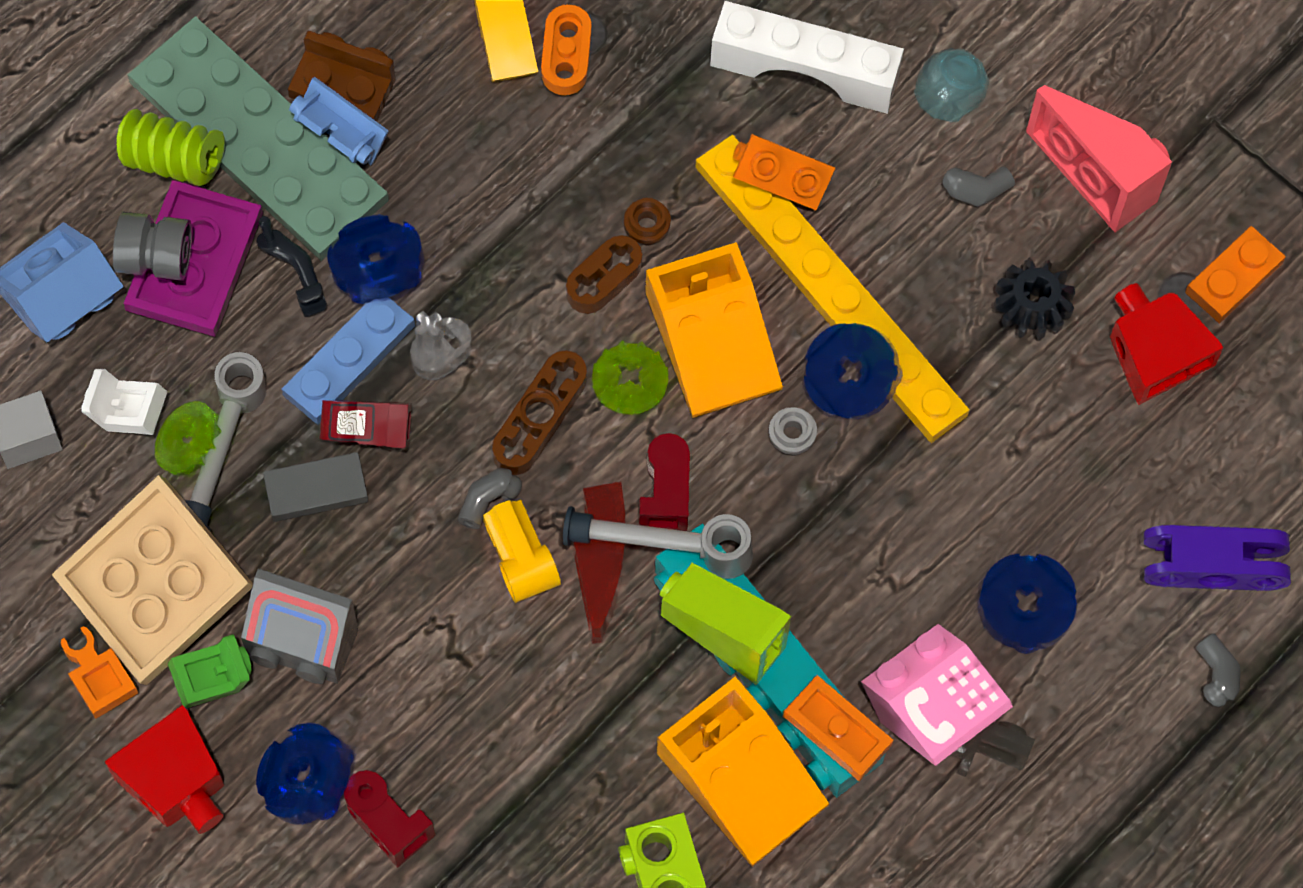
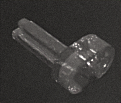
(431, 353)

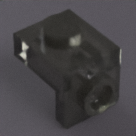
(999, 741)

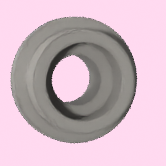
(792, 418)

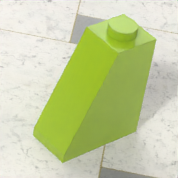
(726, 620)

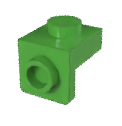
(211, 672)

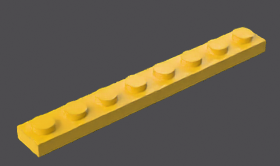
(831, 287)

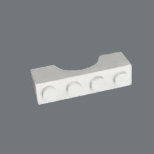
(853, 66)

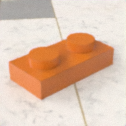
(1235, 274)
(838, 728)

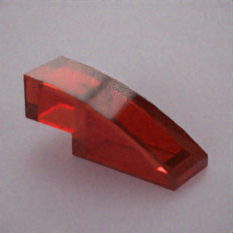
(601, 561)

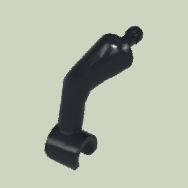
(281, 247)

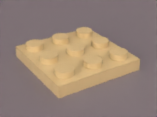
(152, 580)

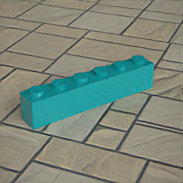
(779, 685)

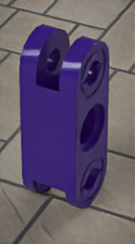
(1218, 557)

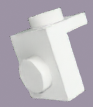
(123, 404)

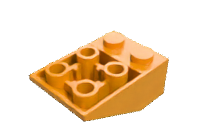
(713, 329)
(741, 771)

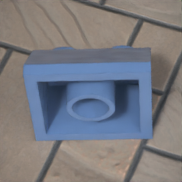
(58, 282)

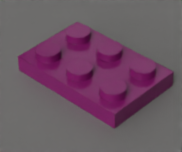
(220, 242)

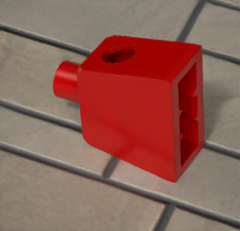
(1160, 342)
(170, 772)

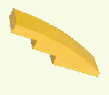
(506, 38)

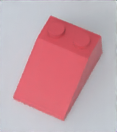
(1100, 154)

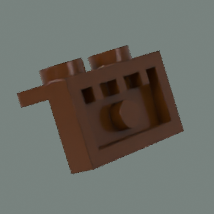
(354, 73)

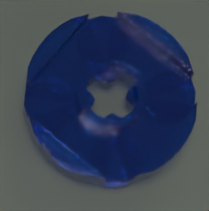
(380, 279)
(825, 369)
(1026, 629)
(321, 790)

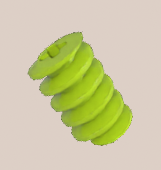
(169, 147)

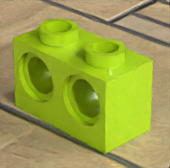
(676, 871)

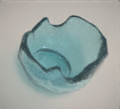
(951, 84)

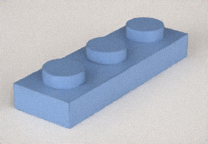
(348, 356)

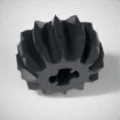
(1053, 300)

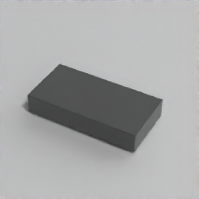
(315, 487)

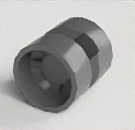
(147, 245)

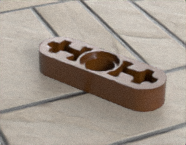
(546, 377)

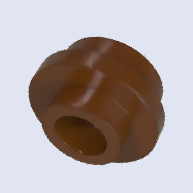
(650, 209)

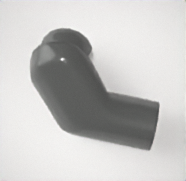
(975, 188)
(483, 491)
(1225, 671)

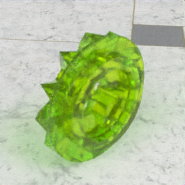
(628, 397)
(191, 420)

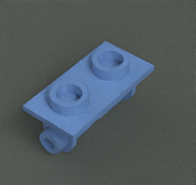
(348, 126)

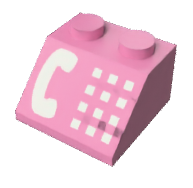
(935, 694)

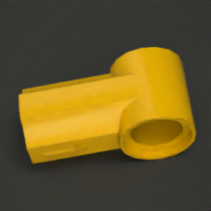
(524, 562)

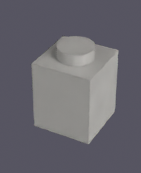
(27, 430)

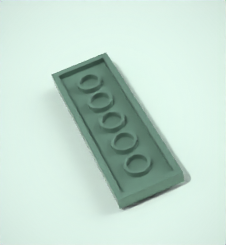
(267, 152)

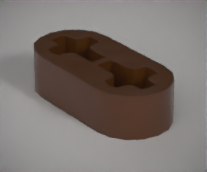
(611, 281)

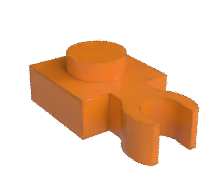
(100, 677)

